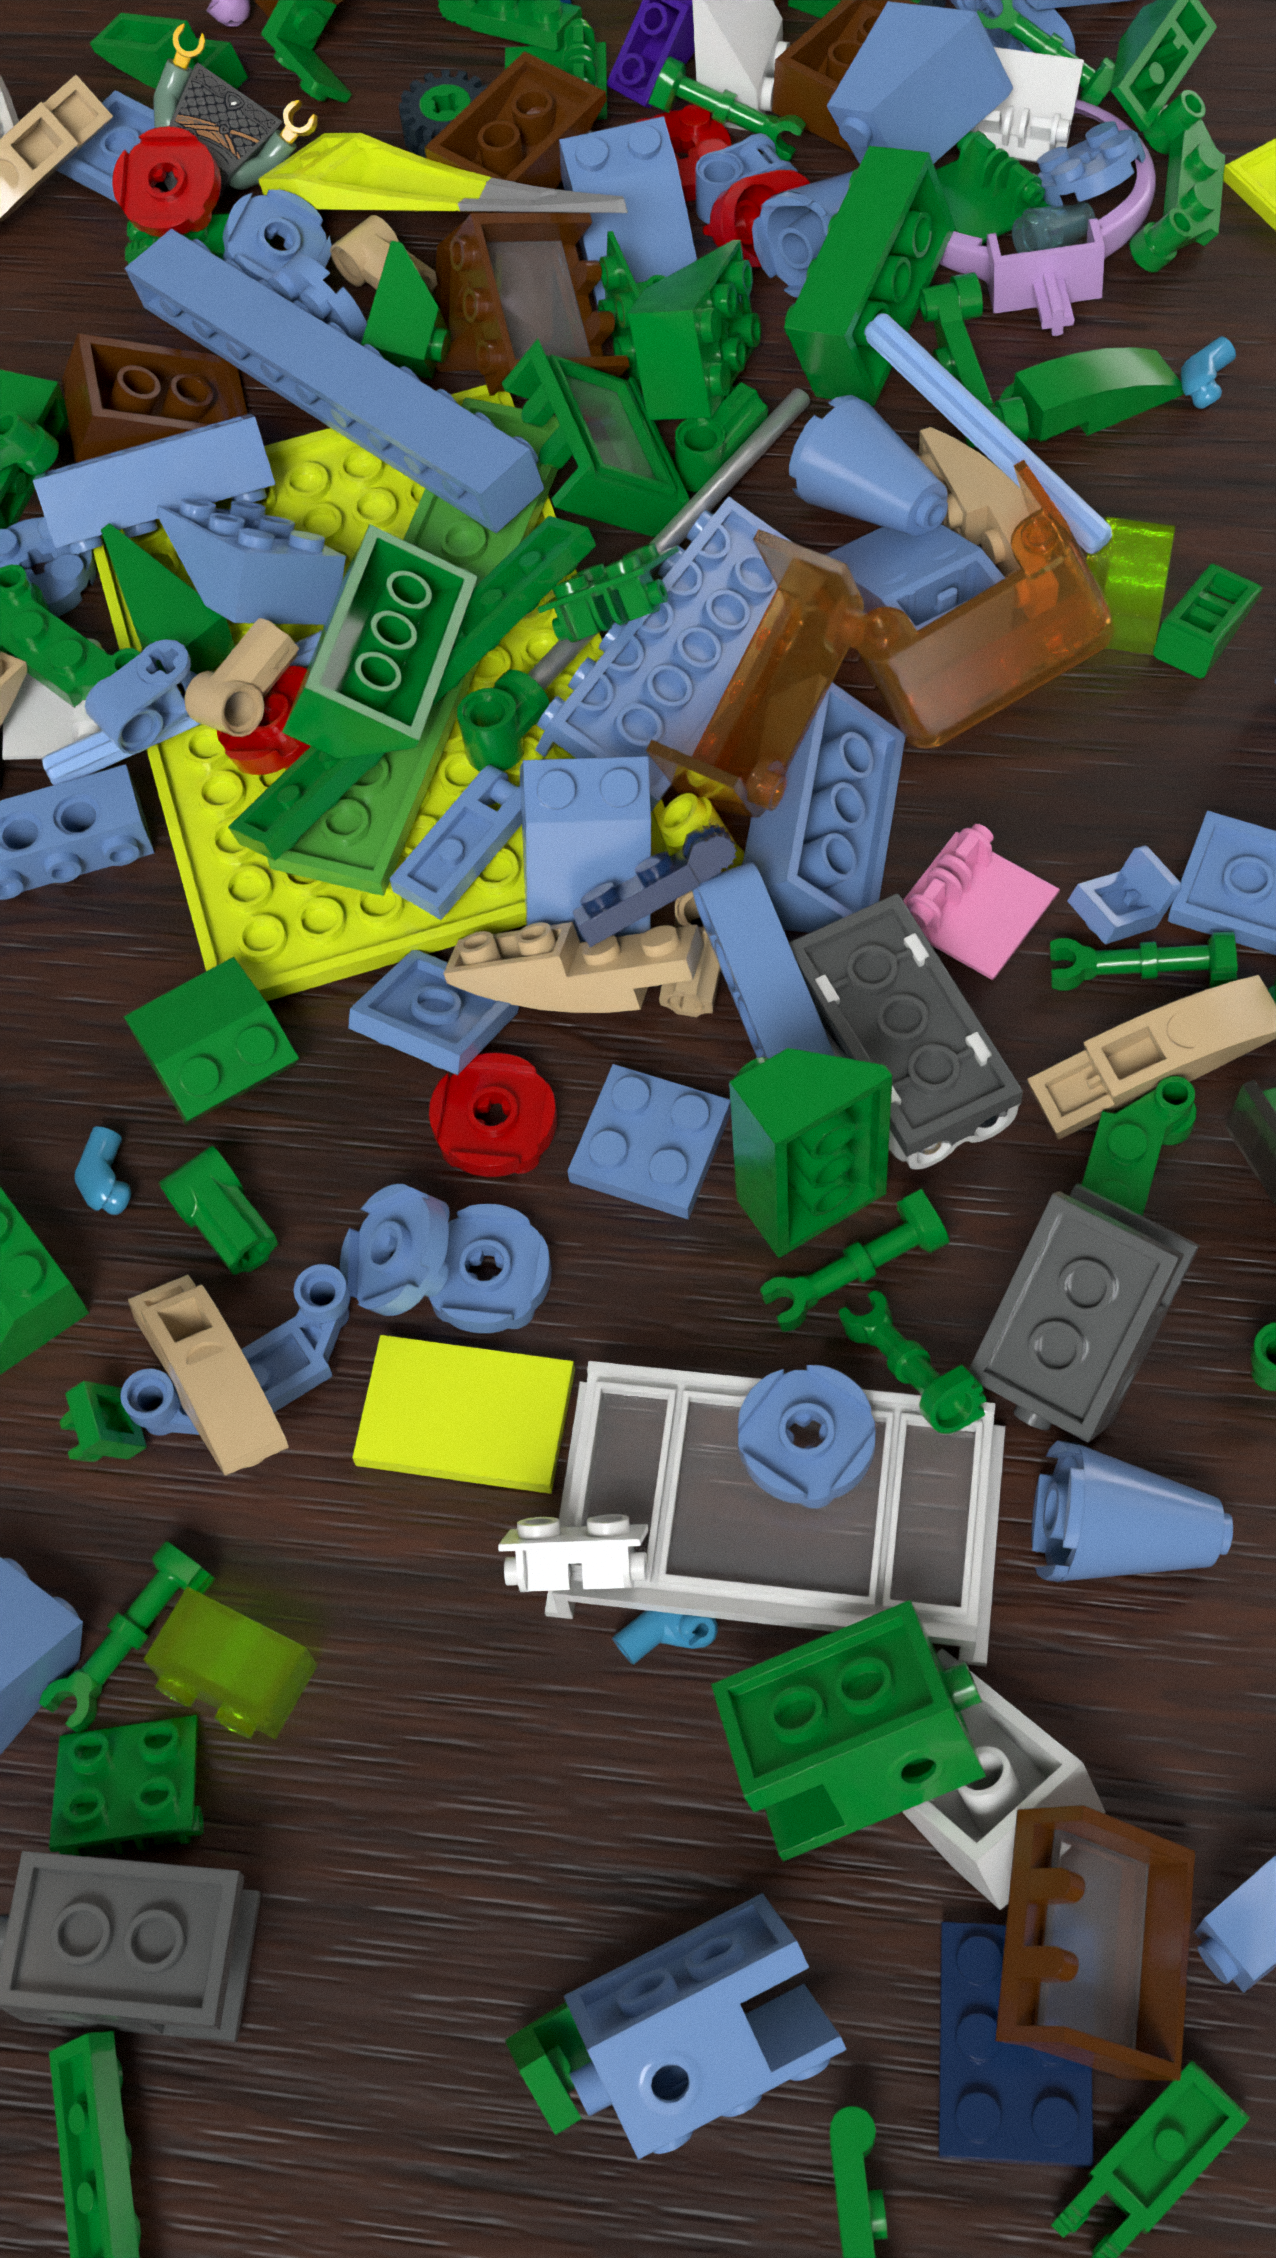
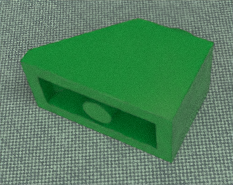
(405, 318)

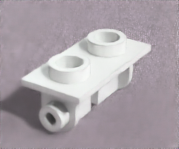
(548, 1550)

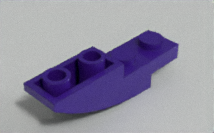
(656, 33)

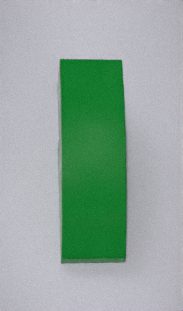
(144, 43)
(1094, 389)

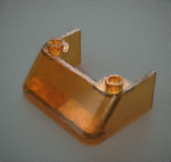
(996, 642)
(775, 685)

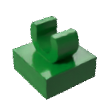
(100, 1423)

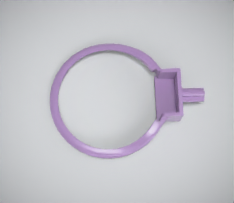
(1061, 274)

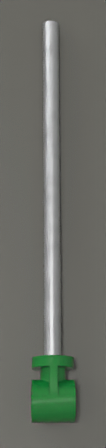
(499, 717)

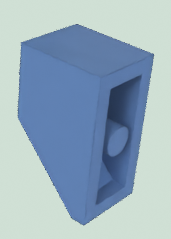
(1242, 1931)

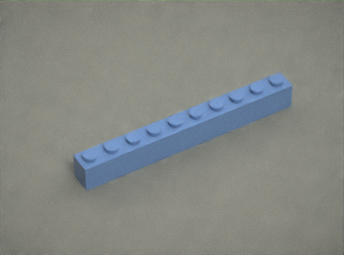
(338, 380)

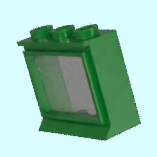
(604, 424)

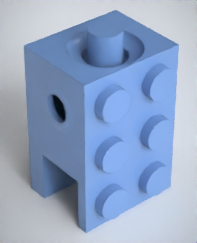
(673, 2033)

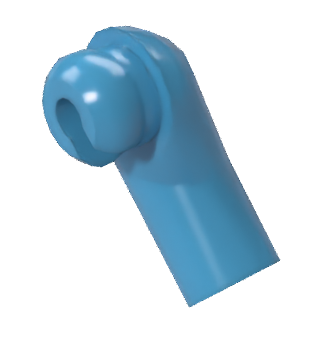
(1202, 369)
(95, 1176)
(665, 1628)

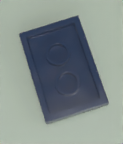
(999, 2096)

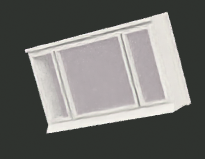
(728, 1550)

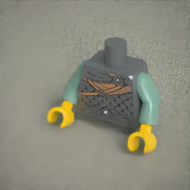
(231, 125)

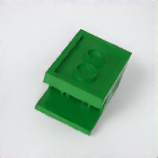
(849, 1729)

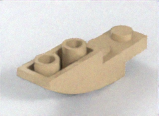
(46, 141)
(980, 498)
(555, 972)
(1169, 1041)
(209, 1373)

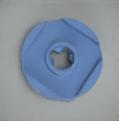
(1091, 164)
(264, 217)
(303, 282)
(64, 574)
(418, 1235)
(507, 1298)
(812, 1473)

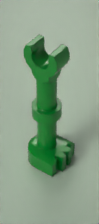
(1093, 82)
(674, 83)
(1217, 957)
(920, 1228)
(946, 1400)
(126, 1632)

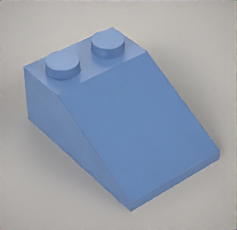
(642, 169)
(582, 829)

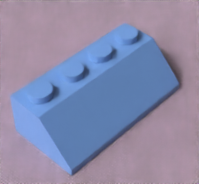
(130, 483)
(832, 828)

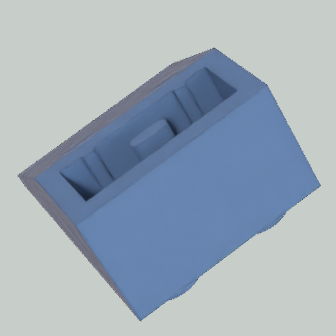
(254, 562)
(917, 573)

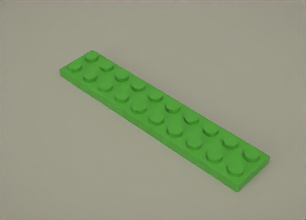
(368, 827)

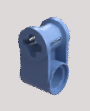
(722, 168)
(140, 699)

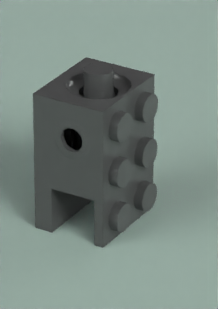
(1081, 1312)
(127, 1946)

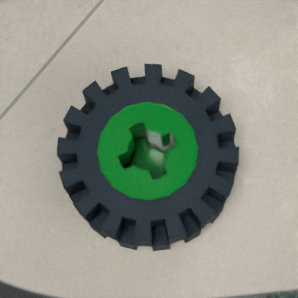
(434, 105)

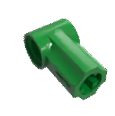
(708, 443)
(212, 1200)

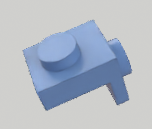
(1128, 899)

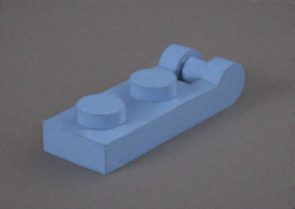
(460, 844)

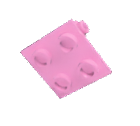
(977, 902)

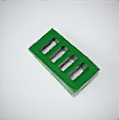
(1204, 624)

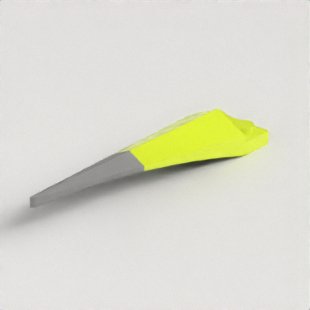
(371, 175)

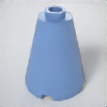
(795, 227)
(866, 470)
(1121, 1520)

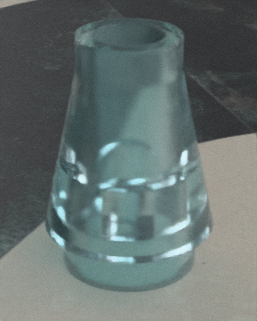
(1051, 226)

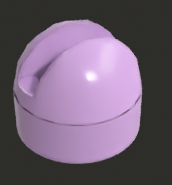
(230, 12)

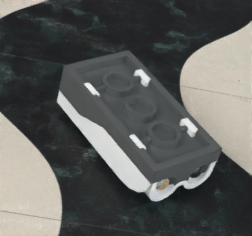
(898, 1007)

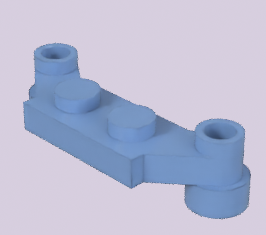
(283, 1361)

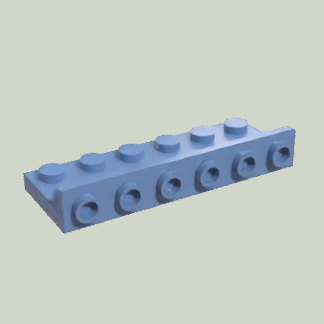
(670, 666)

